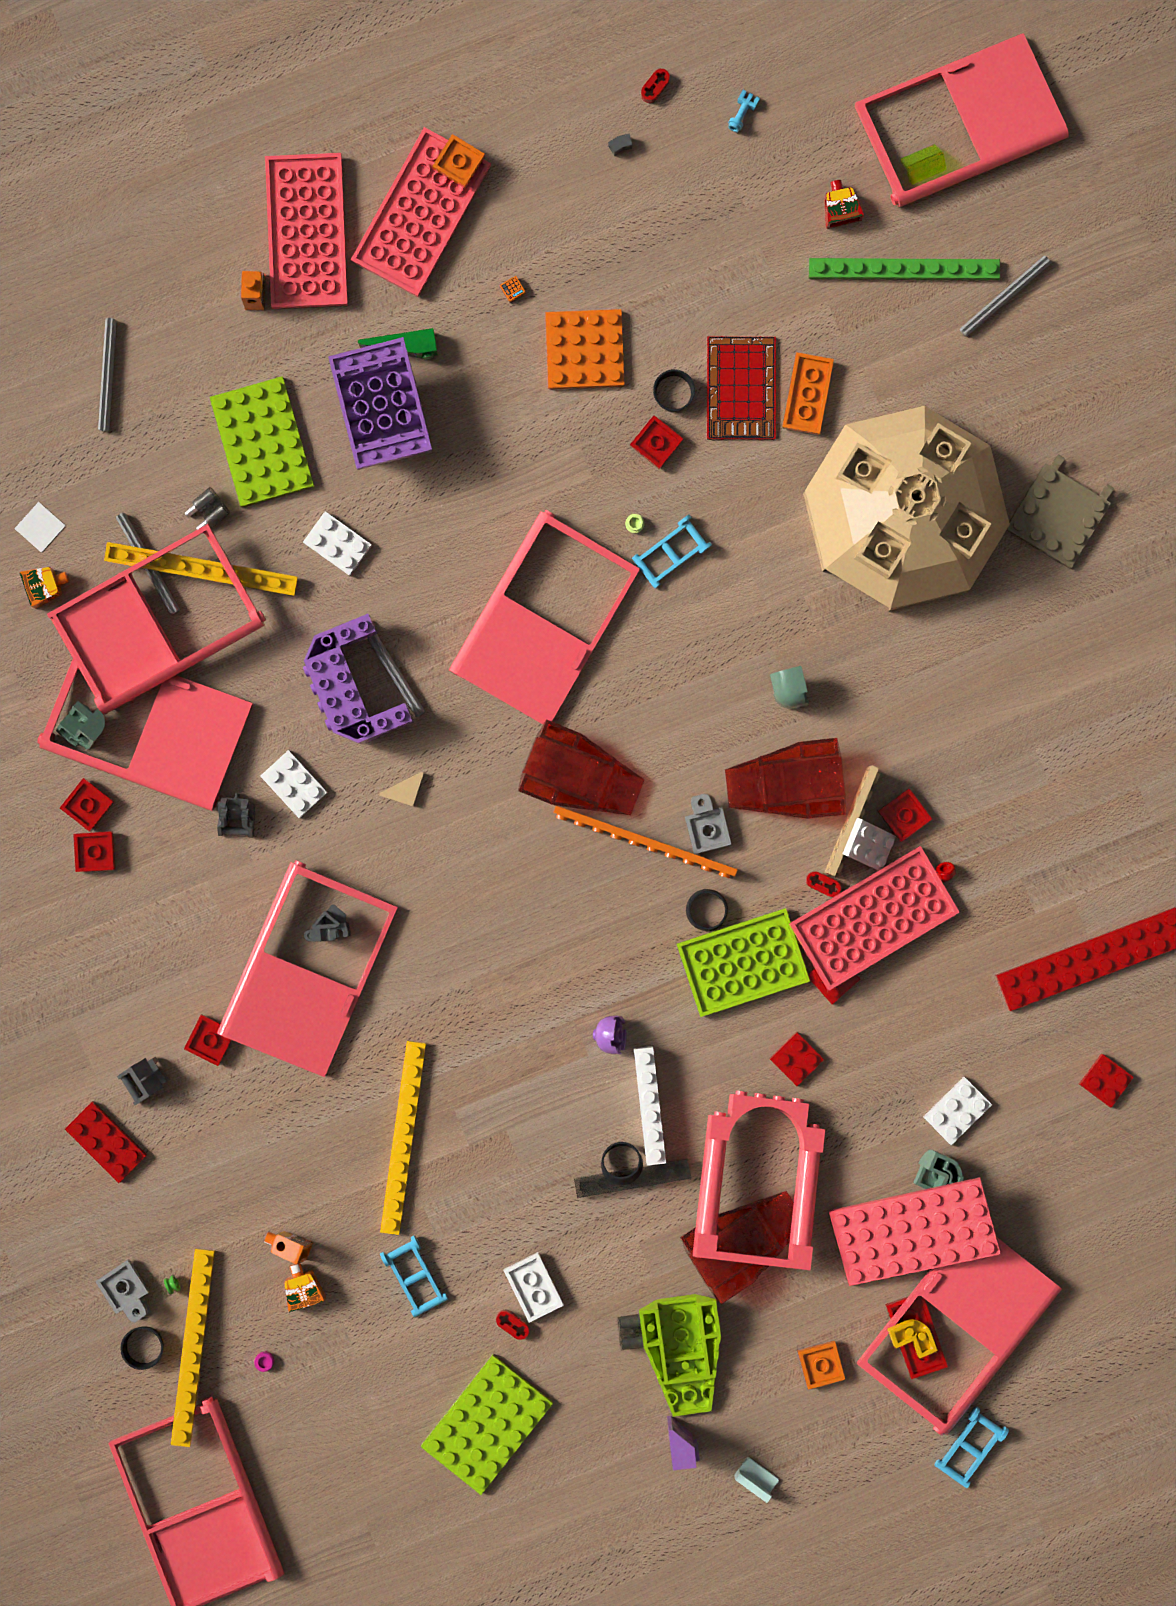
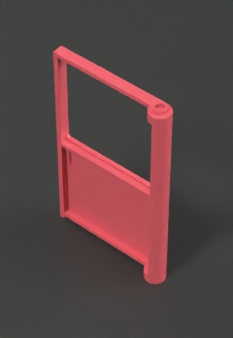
(1000, 103)
(122, 642)
(522, 654)
(182, 744)
(289, 1007)
(988, 1298)
(212, 1545)

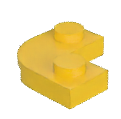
(914, 1332)

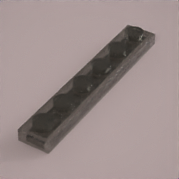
(650, 1175)

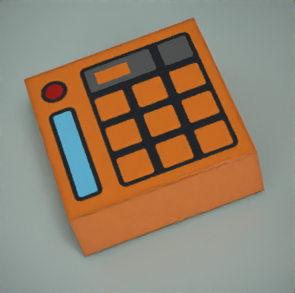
(512, 289)

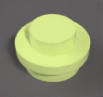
(634, 523)

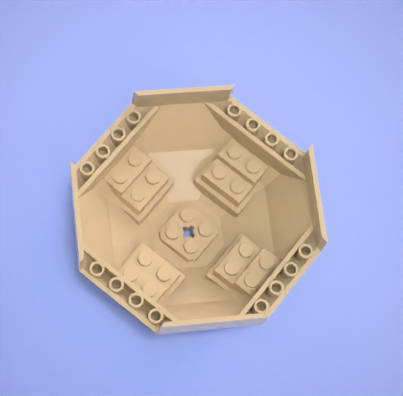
(884, 539)

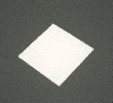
(39, 527)

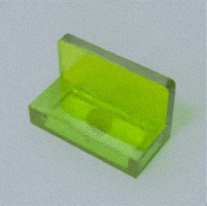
(924, 163)

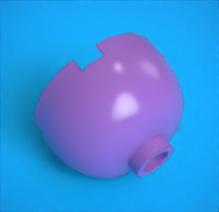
(610, 1035)

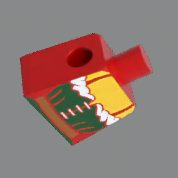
(841, 206)

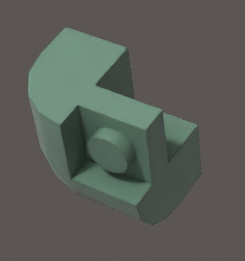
(790, 688)
(82, 726)
(937, 1170)

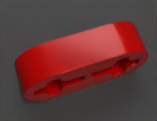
(651, 83)
(820, 888)
(515, 1320)

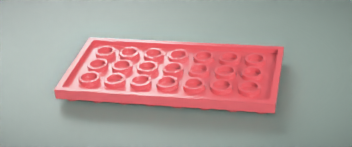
(416, 218)
(306, 230)
(874, 918)
(915, 1231)

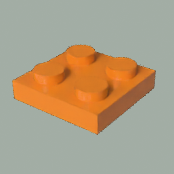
(458, 161)
(821, 1365)

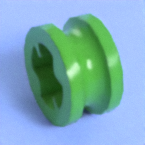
(172, 1284)

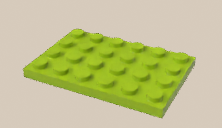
(262, 441)
(743, 962)
(486, 1424)

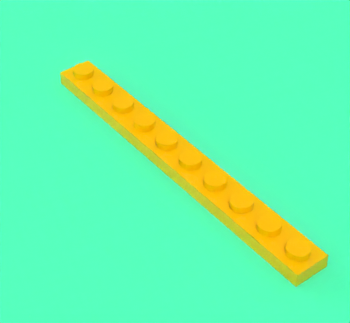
(201, 568)
(403, 1137)
(192, 1347)

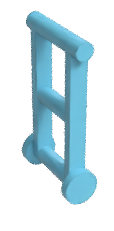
(684, 523)
(388, 1261)
(974, 1416)

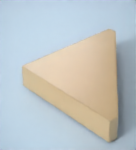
(404, 791)

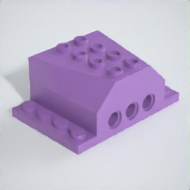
(380, 403)

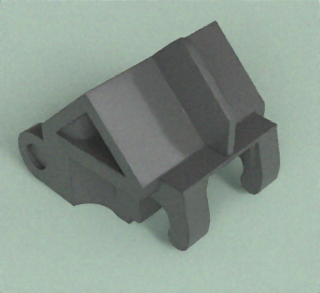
(236, 809)
(328, 926)
(147, 1078)

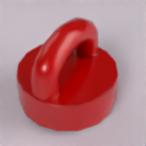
(946, 871)

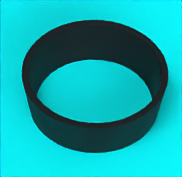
(674, 372)
(688, 906)
(622, 1180)
(129, 1360)

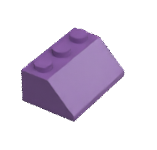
(682, 1446)

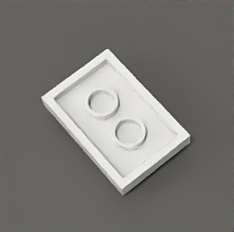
(337, 543)
(294, 784)
(869, 844)
(957, 1110)
(533, 1287)

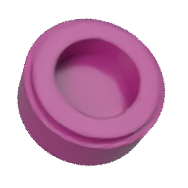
(264, 1361)

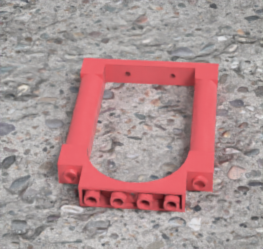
(811, 1147)

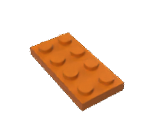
(807, 393)

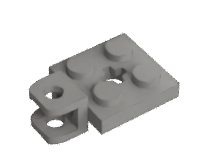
(704, 816)
(126, 1300)

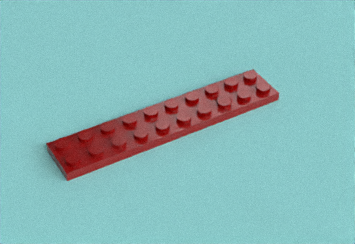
(1089, 960)

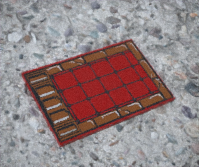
(741, 387)

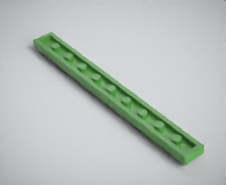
(904, 269)

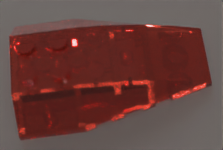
(577, 773)
(791, 781)
(751, 1229)

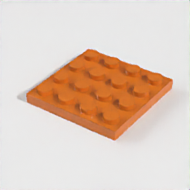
(584, 349)

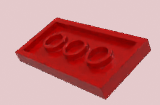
(105, 1141)
(915, 1365)

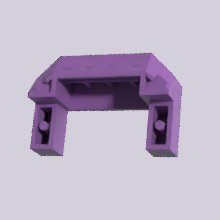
(337, 687)

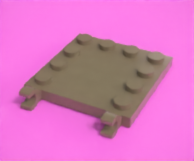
(1059, 514)

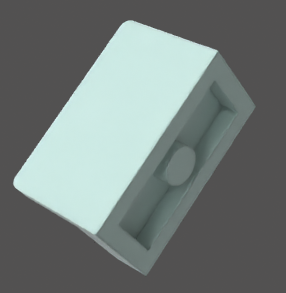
(756, 1479)

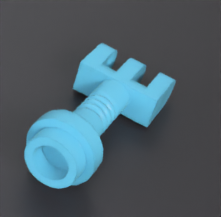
(735, 123)

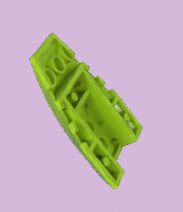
(683, 1349)

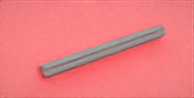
(1004, 296)
(107, 375)
(154, 575)
(396, 675)

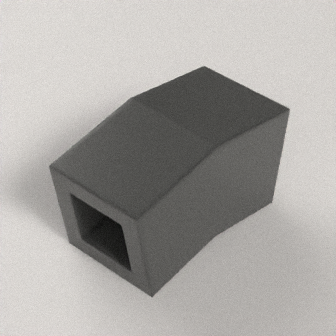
(620, 144)

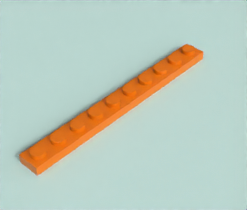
(652, 845)

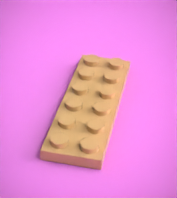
(856, 811)

